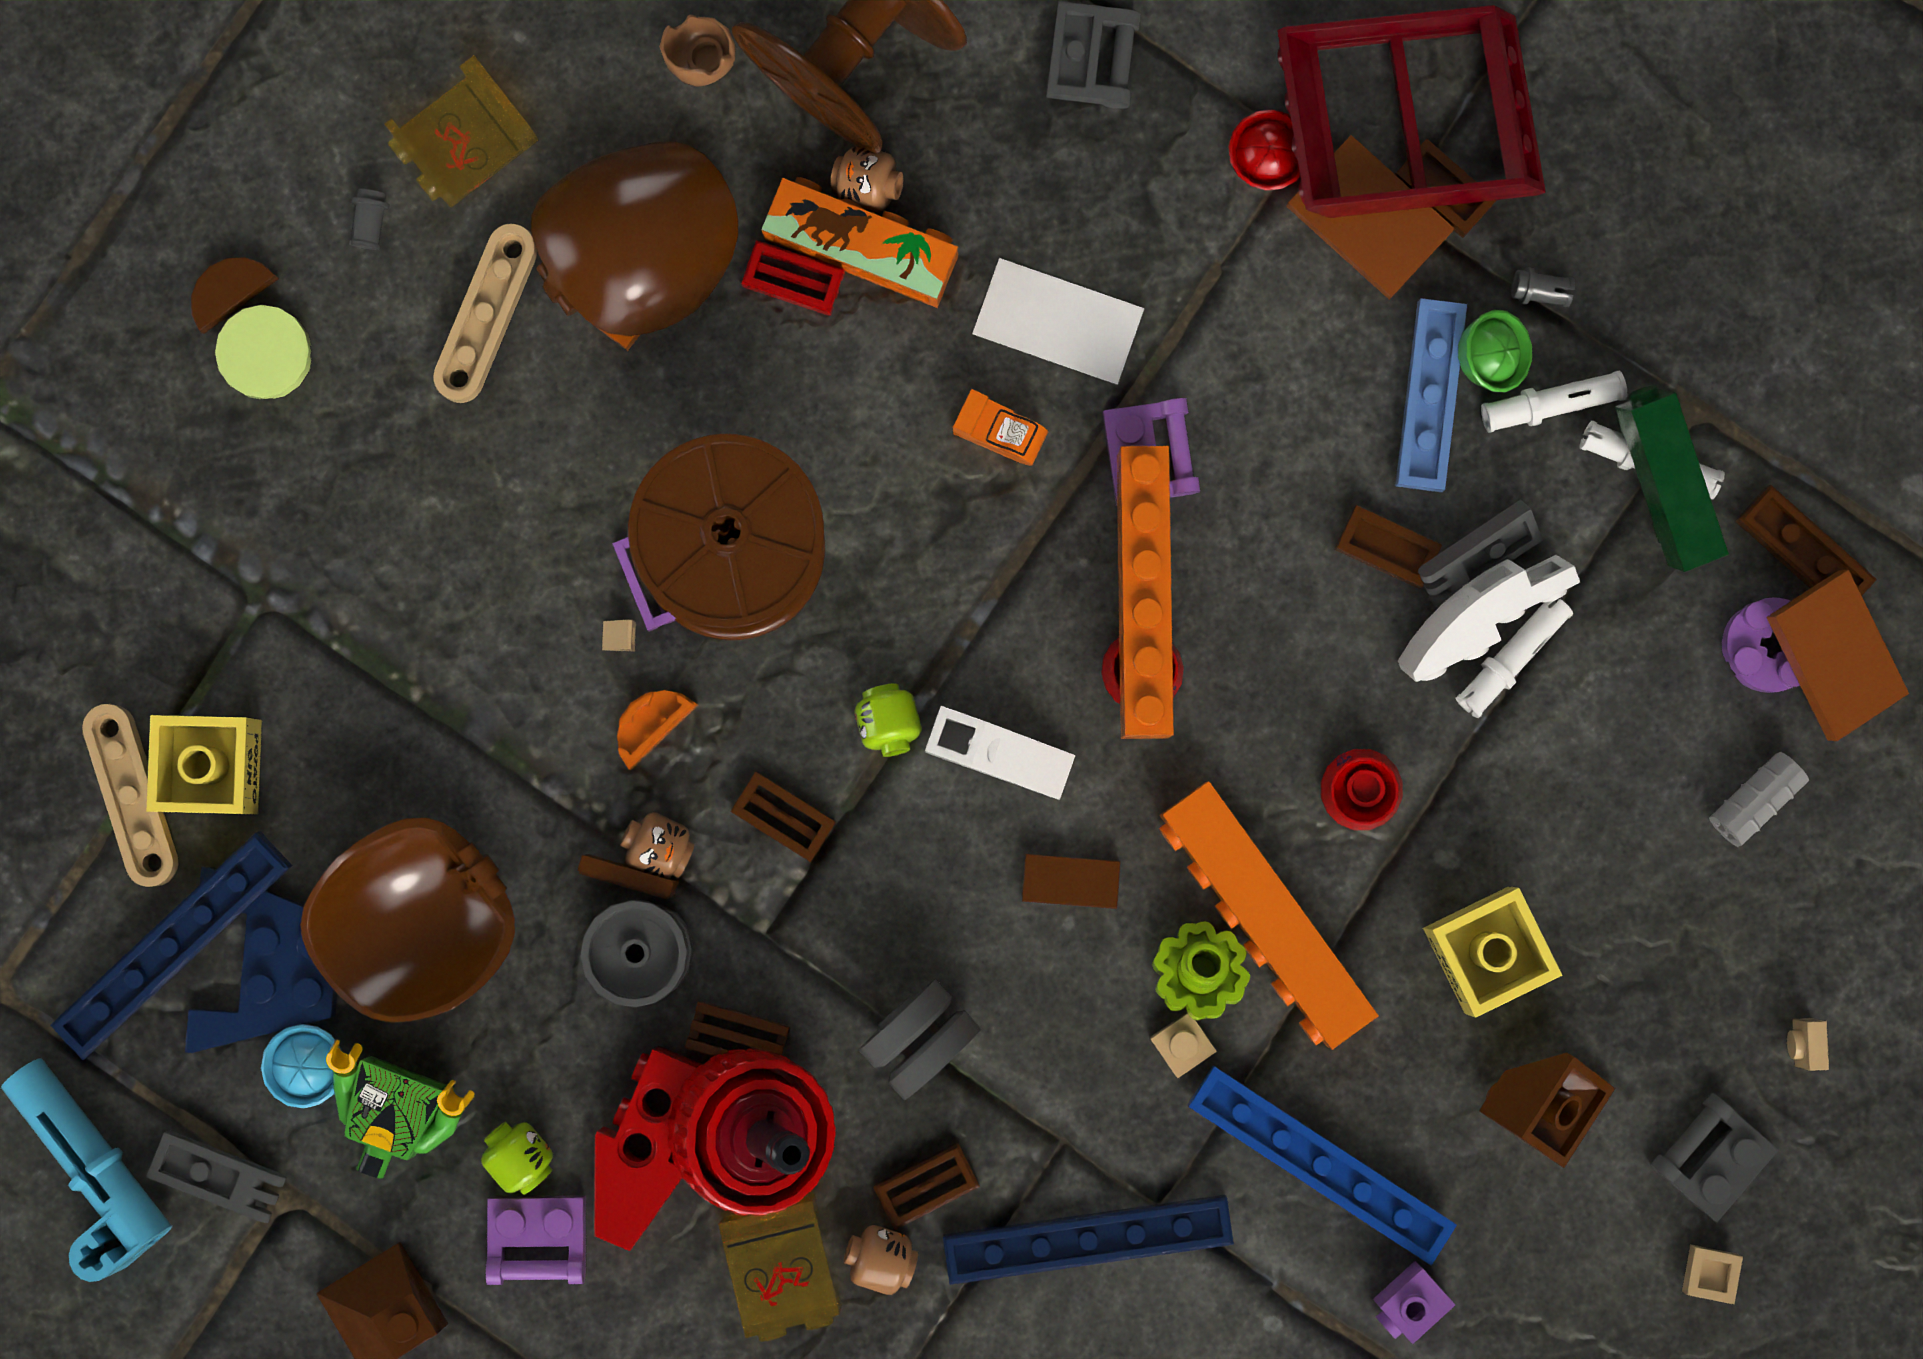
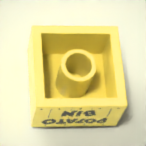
(204, 764)
(1492, 951)

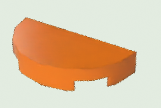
(649, 722)

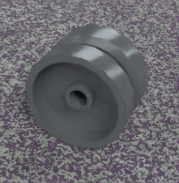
(613, 935)
(917, 1036)

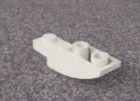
(1467, 620)

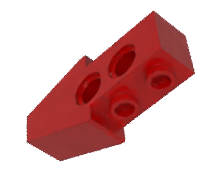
(632, 1187)

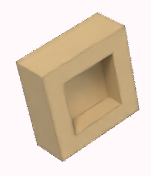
(1183, 1044)
(1809, 1044)
(1712, 1274)

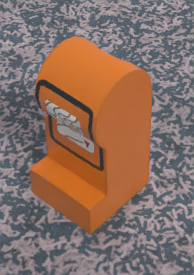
(999, 429)

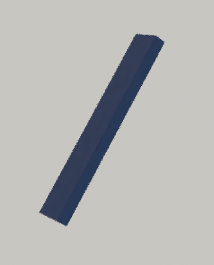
(171, 945)
(1088, 1239)

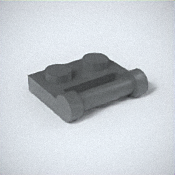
(1077, 54)
(1724, 1168)

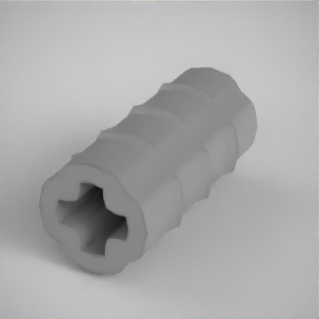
(1759, 799)

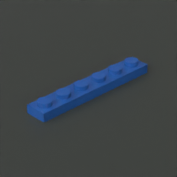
(1322, 1165)

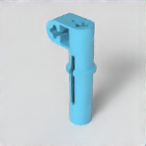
(94, 1170)

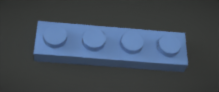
(1430, 395)

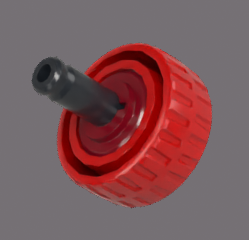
(751, 1131)

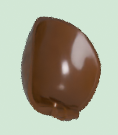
(636, 237)
(408, 921)

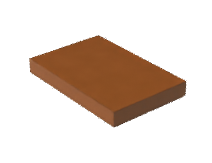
(1378, 245)
(1837, 655)

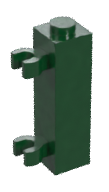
(1671, 478)

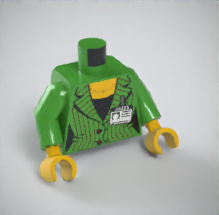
(391, 1108)

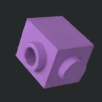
(1412, 1304)

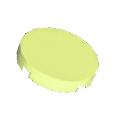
(263, 352)

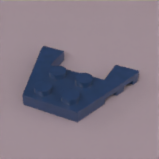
(276, 982)

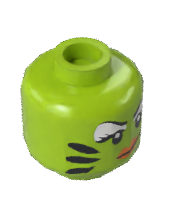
(887, 719)
(517, 1157)

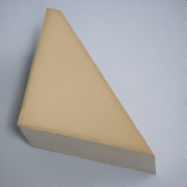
(619, 635)

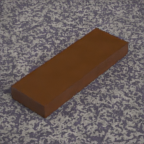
(1798, 541)

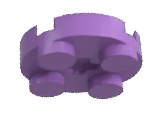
(1746, 656)

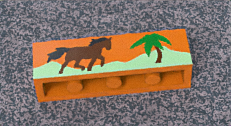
(861, 242)

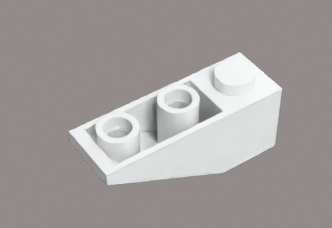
(999, 753)

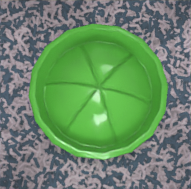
(1495, 351)

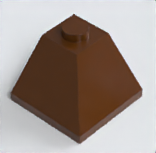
(1548, 1104)
(383, 1307)

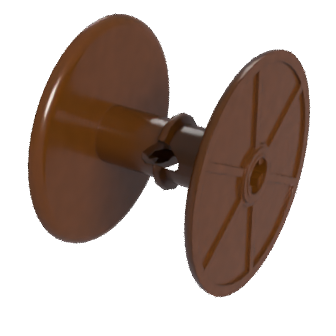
(816, 76)
(705, 496)

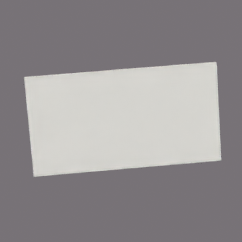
(1058, 321)

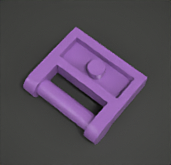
(1135, 428)
(536, 1223)

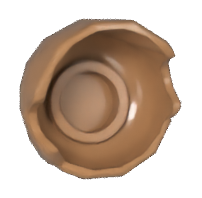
(698, 50)

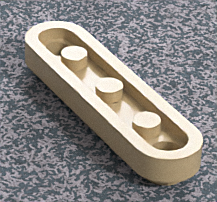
(485, 313)
(123, 783)

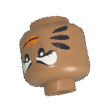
(867, 179)
(657, 846)
(881, 1260)

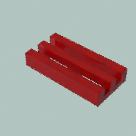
(831, 291)

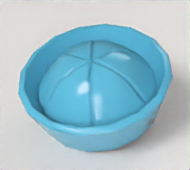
(297, 1067)

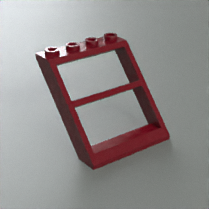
(1310, 120)

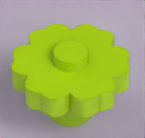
(1201, 970)

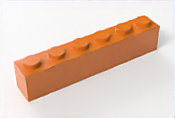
(1145, 592)
(1268, 916)

